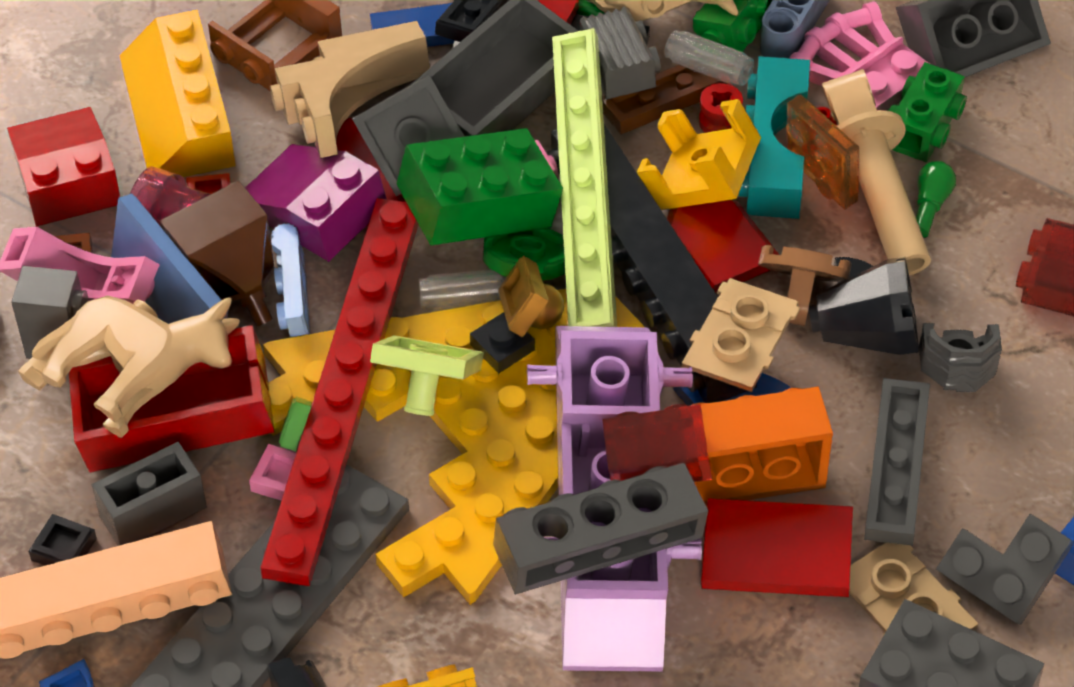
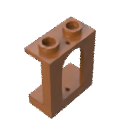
(235, 47)

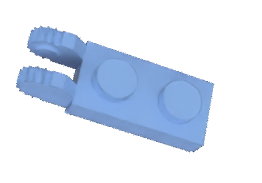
(291, 281)

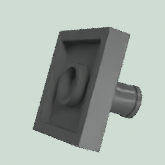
(402, 119)

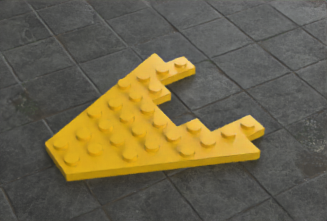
(490, 417)

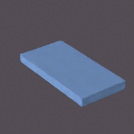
(178, 285)

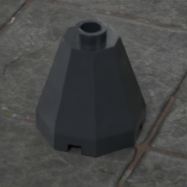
(870, 310)

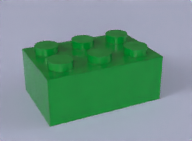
(479, 186)

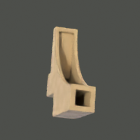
(346, 76)

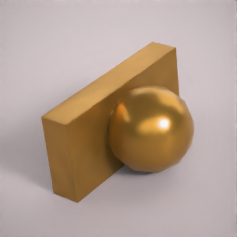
(528, 300)

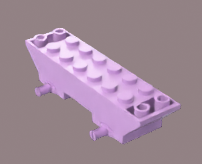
(617, 612)

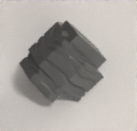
(958, 358)

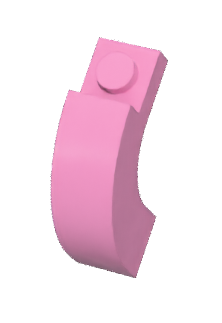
(98, 275)

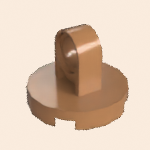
(804, 268)

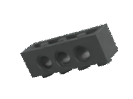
(583, 547)

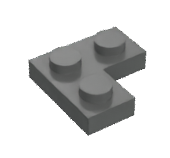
(1011, 579)

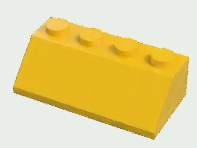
(177, 97)

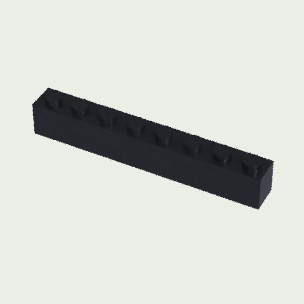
(656, 265)

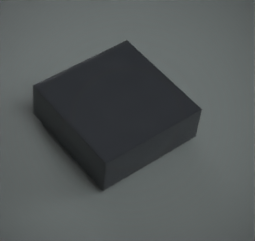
(61, 541)

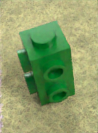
(731, 30)
(928, 108)

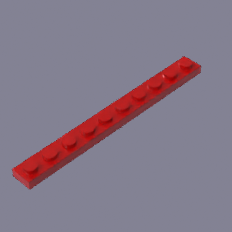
(340, 397)

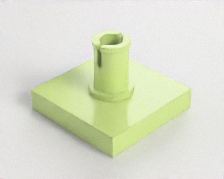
(426, 363)

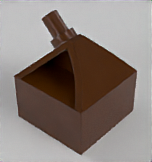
(228, 245)

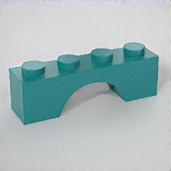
(775, 172)

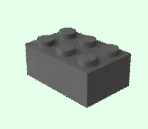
(938, 652)

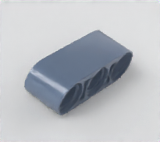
(786, 25)

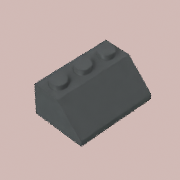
(972, 33)

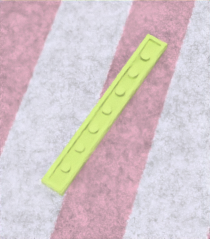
(584, 181)

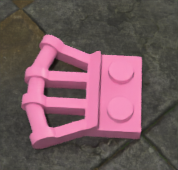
(884, 66)

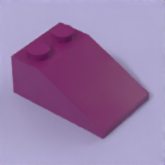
(322, 197)

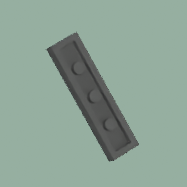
(897, 462)

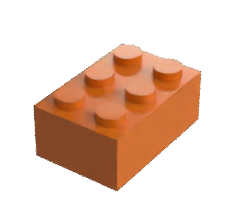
(766, 445)

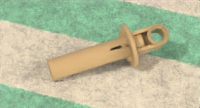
(876, 135)

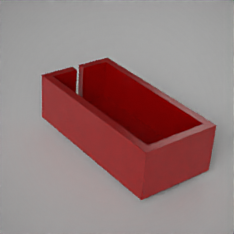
(197, 410)

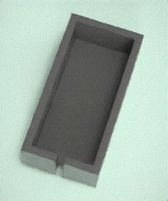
(500, 68)

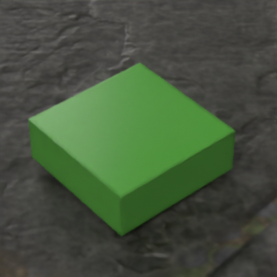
(294, 423)

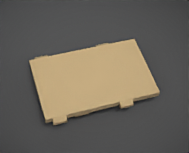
(740, 334)
(894, 574)

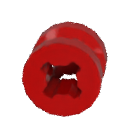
(711, 116)

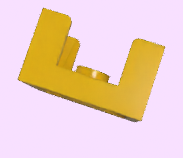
(702, 165)

